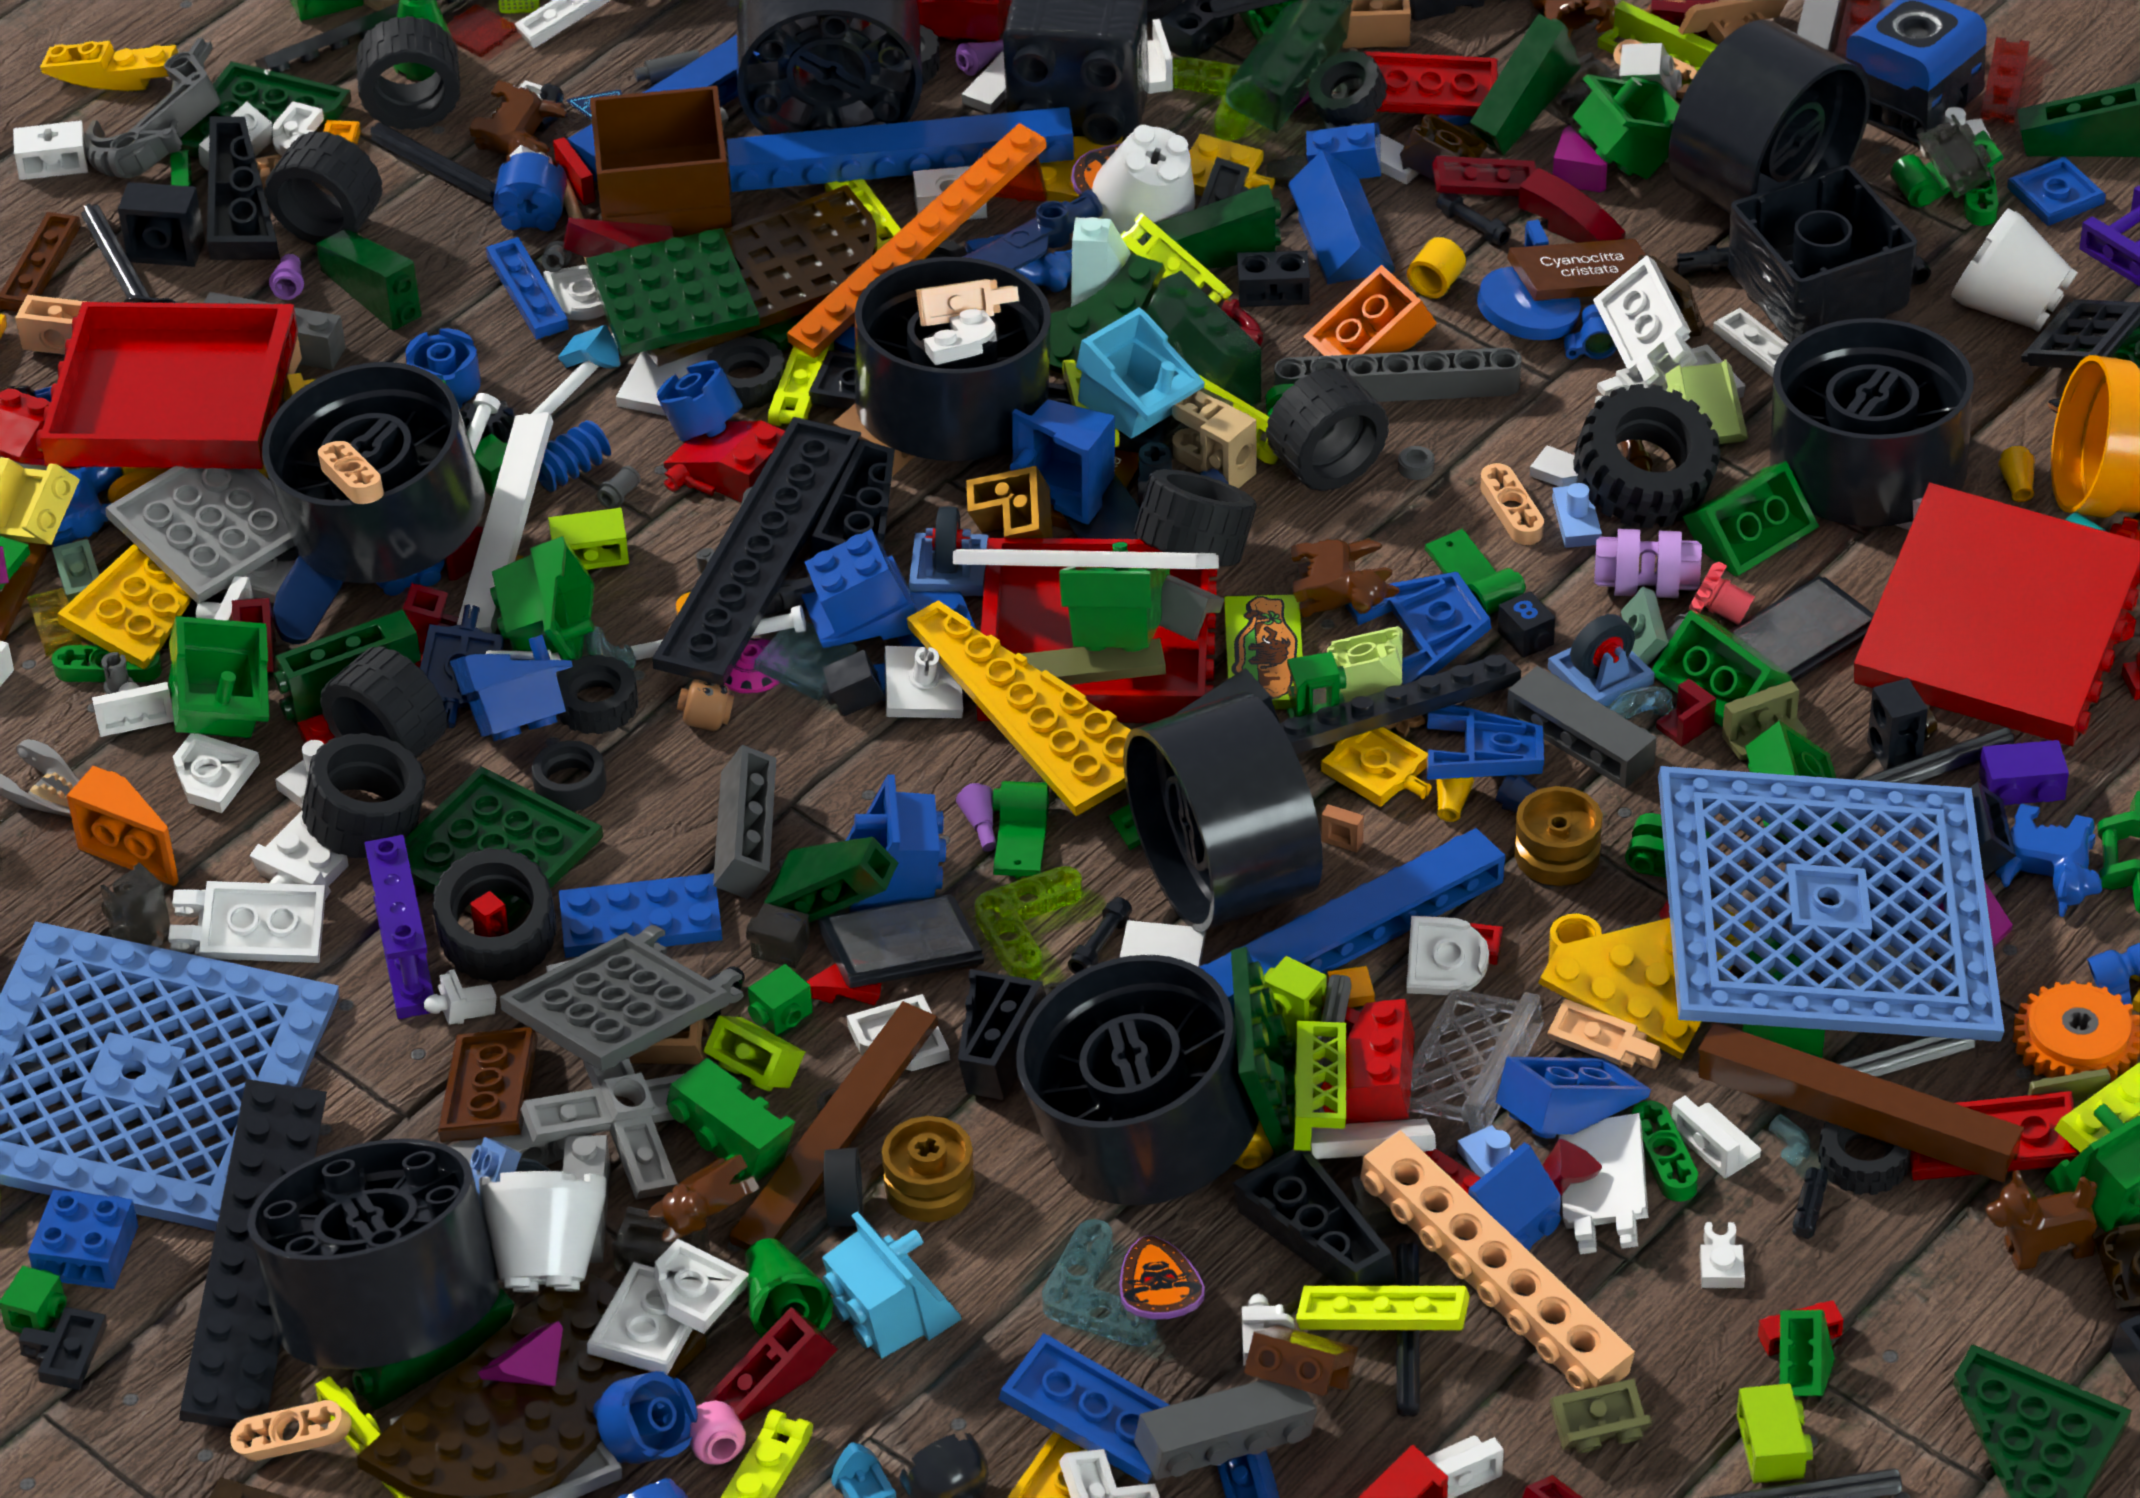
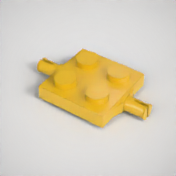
(1208, 148)
(1377, 765)

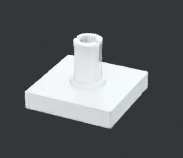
(919, 684)

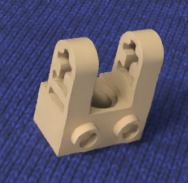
(1217, 438)

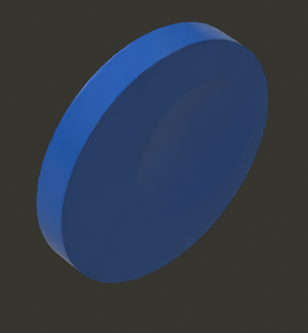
(1513, 310)

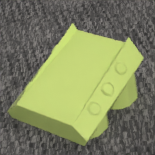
(1716, 394)
(1370, 661)

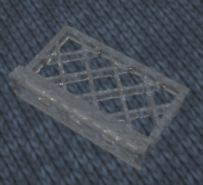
(1513, 1039)

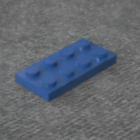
(679, 905)
(1081, 1403)

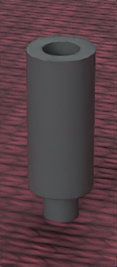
(661, 68)

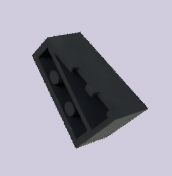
(992, 1028)

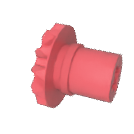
(1721, 596)

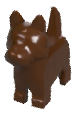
(1578, 12)
(514, 121)
(1331, 580)
(702, 1196)
(2044, 1222)

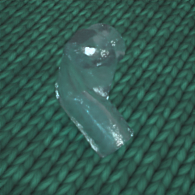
(1794, 1136)

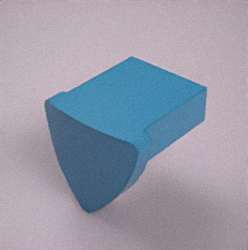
(593, 346)
(861, 1474)

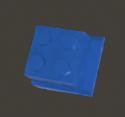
(1072, 453)
(857, 593)
(510, 691)
(909, 831)

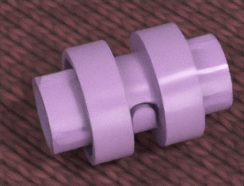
(1676, 563)

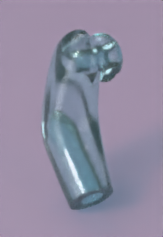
(598, 644)
(1643, 699)

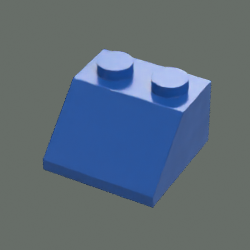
(1353, 145)
(1520, 1196)

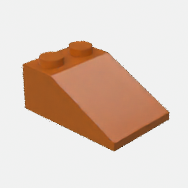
(1373, 319)
(120, 825)

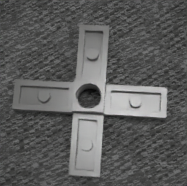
(629, 1126)

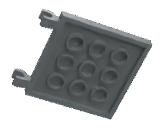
(619, 999)

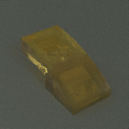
(45, 612)

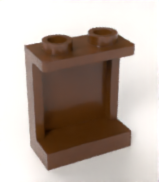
(1300, 1360)

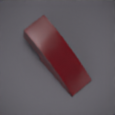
(1567, 209)

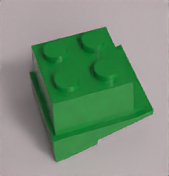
(1628, 122)
(545, 597)
(1113, 605)
(218, 676)
(2113, 1166)

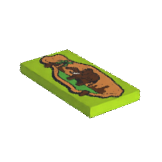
(1261, 638)

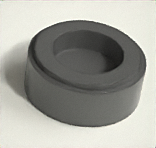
(1416, 462)

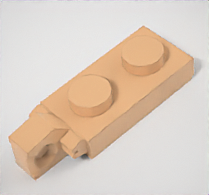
(947, 301)
(1602, 1036)

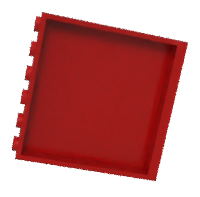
(168, 385)
(2002, 614)
(1027, 617)

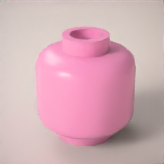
(717, 1433)

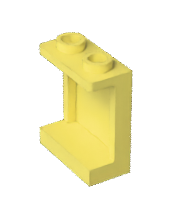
(33, 501)

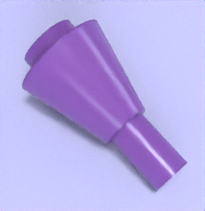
(975, 56)
(977, 805)

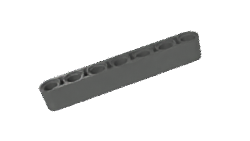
(1418, 374)

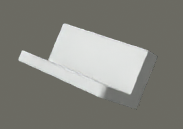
(1159, 61)
(1713, 1137)
(1469, 1464)

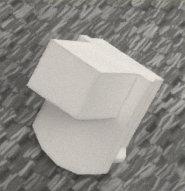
(461, 1002)
(1259, 1316)

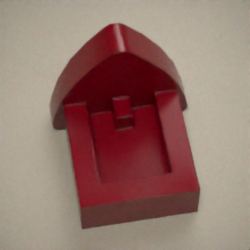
(1570, 1165)

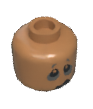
(705, 705)

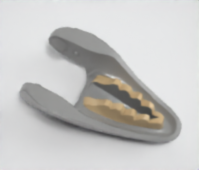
(51, 790)

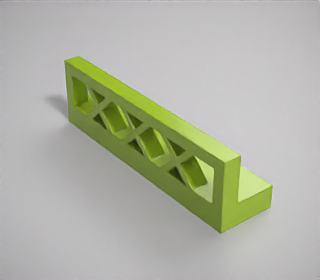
(1646, 28)
(1311, 1073)

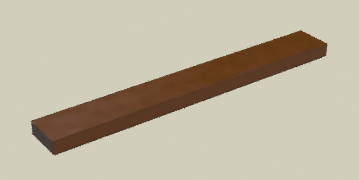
(835, 1125)

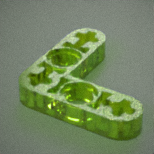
(1186, 77)
(1014, 911)

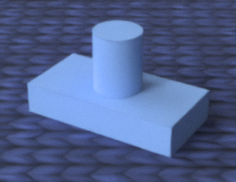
(1576, 515)
(1484, 1149)

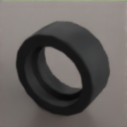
(570, 755)
(842, 1186)

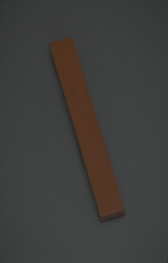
(1859, 1101)

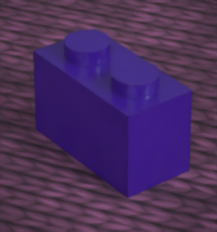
(2025, 772)

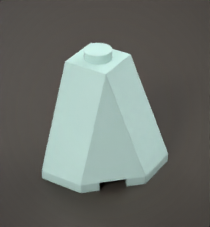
(1096, 256)

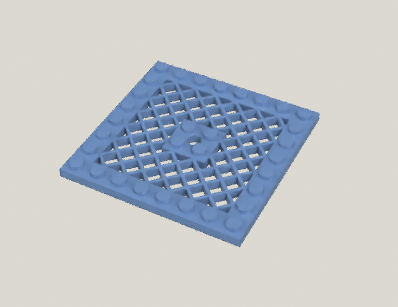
(62, 953)
(1714, 994)

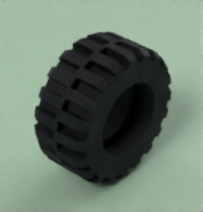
(1659, 419)

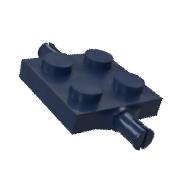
(451, 643)

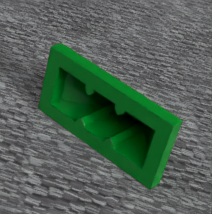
(1805, 1352)

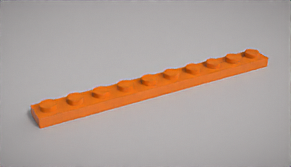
(920, 235)

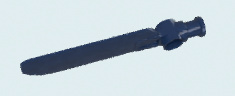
(1047, 230)
(303, 602)

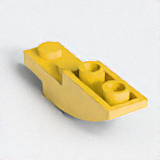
(103, 68)

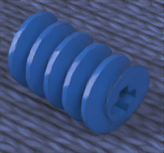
(573, 452)

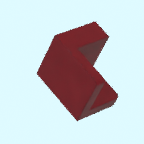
(1692, 715)

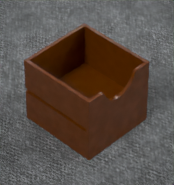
(662, 159)

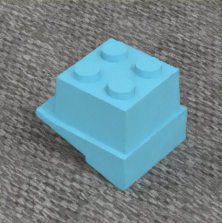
(1133, 373)
(884, 1290)

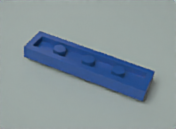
(527, 288)

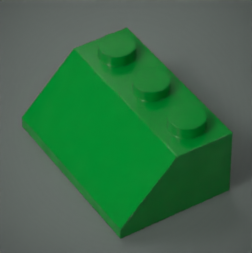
(1752, 519)
(1715, 662)
(1789, 753)

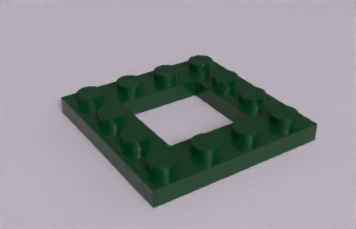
(1265, 1075)

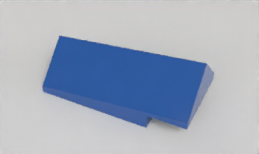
(1338, 220)

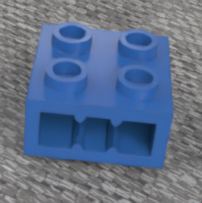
(84, 1237)

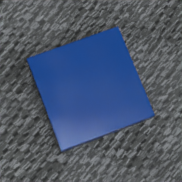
(2056, 191)

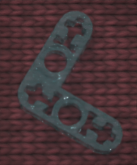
(1083, 1297)

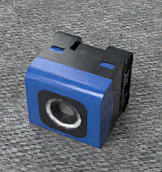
(1919, 63)

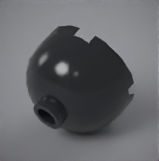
(947, 1470)

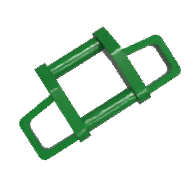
(2110, 830)

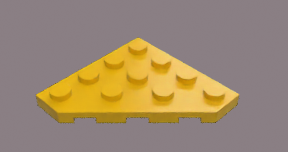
(1628, 978)

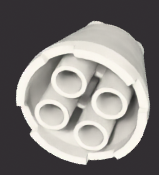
(1146, 176)
(2015, 274)
(542, 1226)

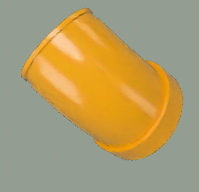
(2098, 439)

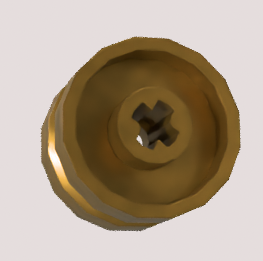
(1558, 835)
(928, 1168)

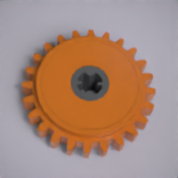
(2076, 1031)

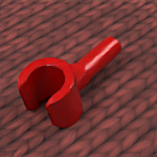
(680, 476)

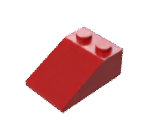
(731, 458)

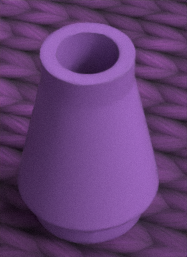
(287, 278)

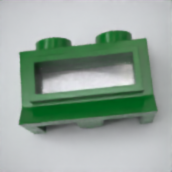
(1316, 683)

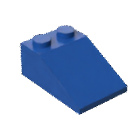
(1565, 1093)

